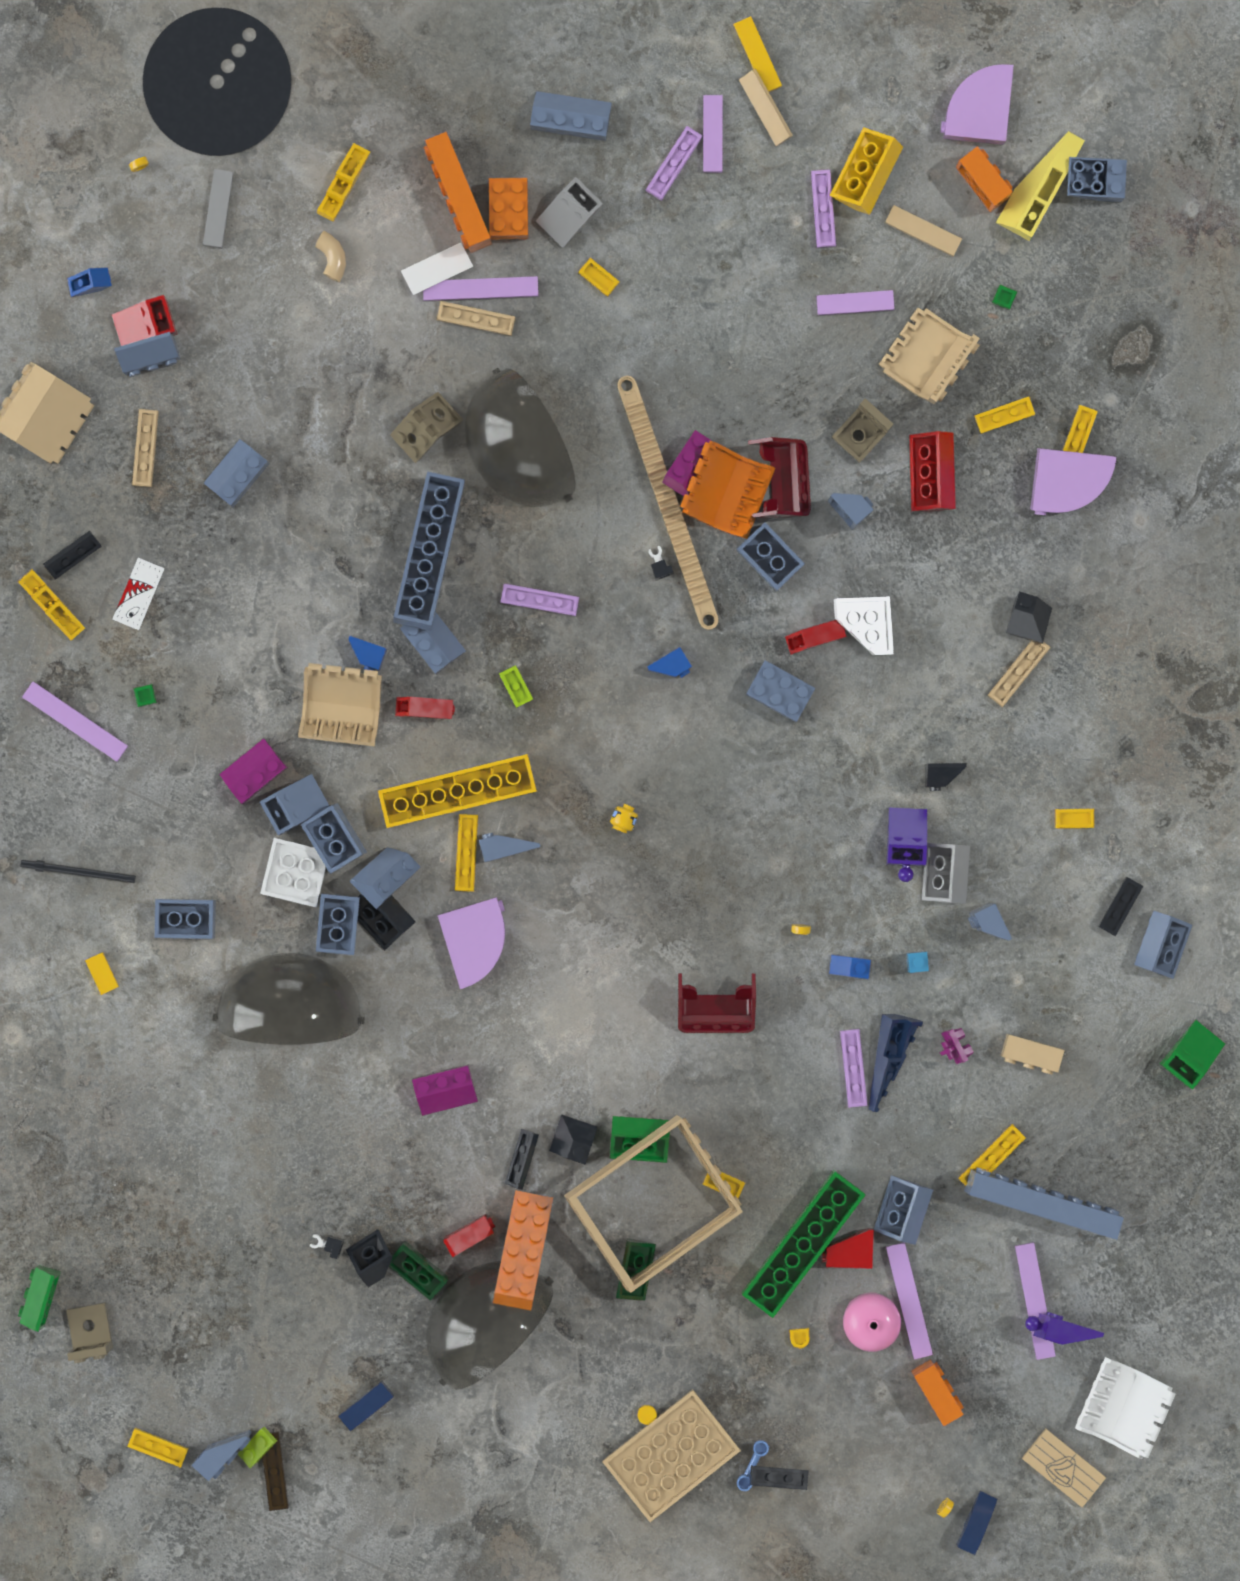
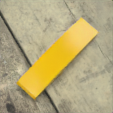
(343, 182)
(51, 604)

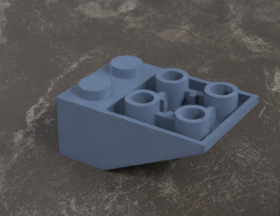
(1097, 179)
(294, 804)
(213, 1458)

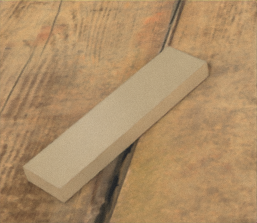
(765, 107)
(923, 230)
(476, 318)
(145, 448)
(1018, 672)

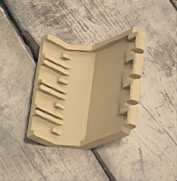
(928, 355)
(43, 413)
(340, 704)

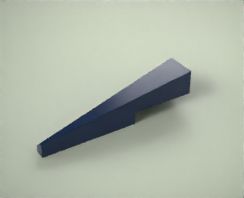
(894, 1037)

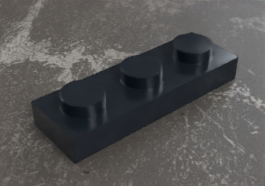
(72, 555)
(1120, 906)
(521, 1159)
(779, 1477)

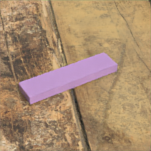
(712, 133)
(674, 163)
(823, 208)
(855, 302)
(539, 599)
(853, 1068)

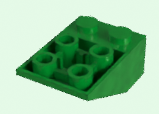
(1193, 1054)

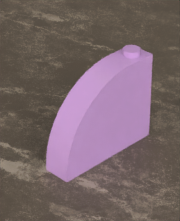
(980, 107)
(1068, 479)
(474, 939)

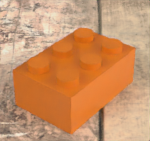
(984, 178)
(508, 208)
(938, 1392)

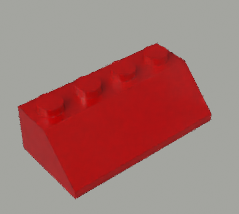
(932, 471)

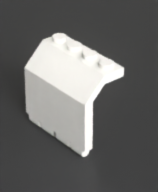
(1125, 1408)

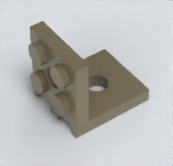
(870, 423)
(425, 426)
(85, 1342)

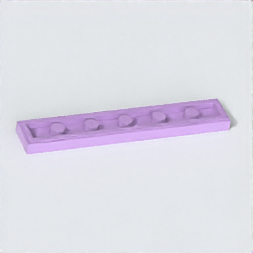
(482, 289)
(75, 721)
(1033, 1294)
(909, 1300)

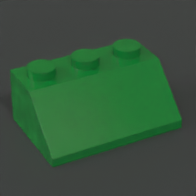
(630, 1131)
(39, 1297)

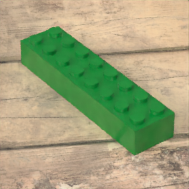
(803, 1243)

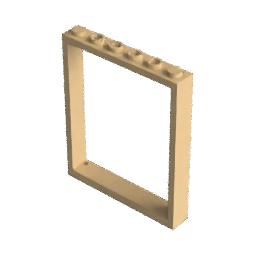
(686, 1245)

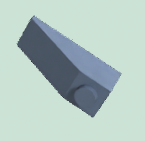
(500, 846)

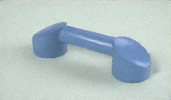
(760, 1449)

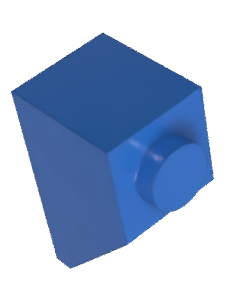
(89, 281)
(368, 654)
(672, 664)
(850, 966)

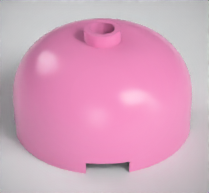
(868, 1309)

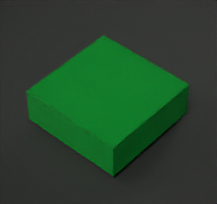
(1004, 297)
(145, 695)

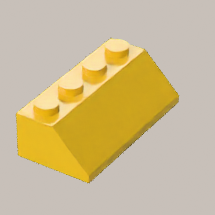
(866, 170)

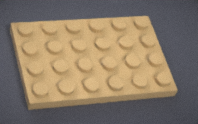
(671, 1455)

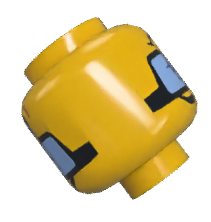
(624, 818)

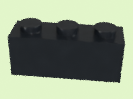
(385, 922)

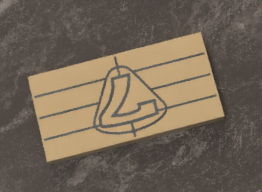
(1063, 1467)

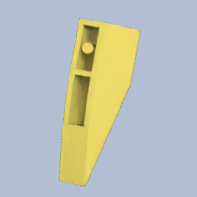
(1038, 188)

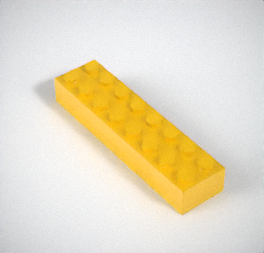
(457, 791)

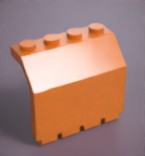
(726, 490)

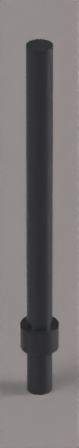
(41, 866)

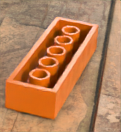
(456, 188)
(523, 1250)

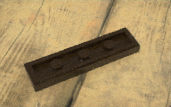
(275, 1476)

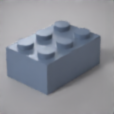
(770, 557)
(780, 691)
(185, 918)

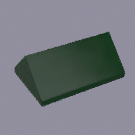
(635, 1259)
(418, 1270)

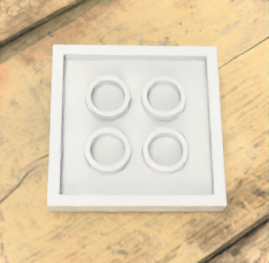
(294, 873)

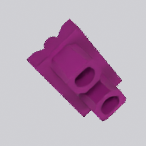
(953, 1047)

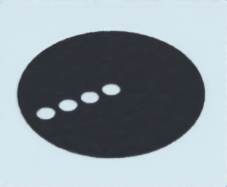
(211, 118)

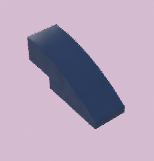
(366, 1405)
(977, 1523)

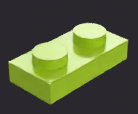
(516, 686)
(257, 1447)

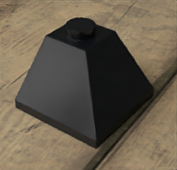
(1029, 618)
(941, 774)
(573, 1139)
(370, 1258)

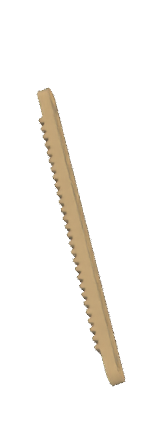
(667, 503)

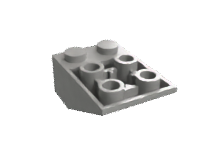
(570, 212)

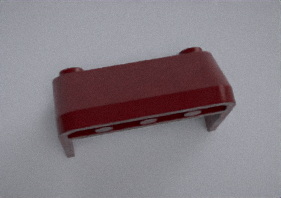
(790, 478)
(716, 1012)

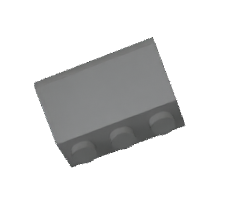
(946, 873)

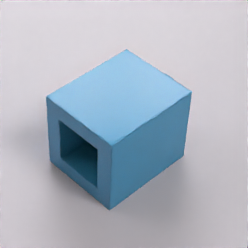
(917, 962)

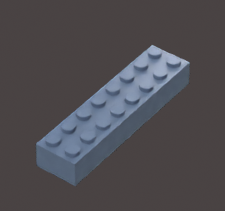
(429, 551)
(1044, 1204)

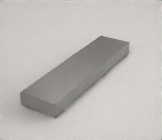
(218, 208)

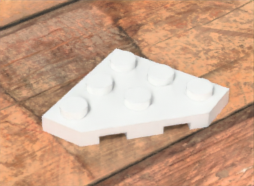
(867, 622)

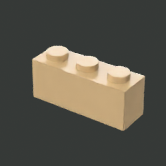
(1032, 1054)

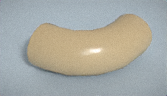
(335, 256)

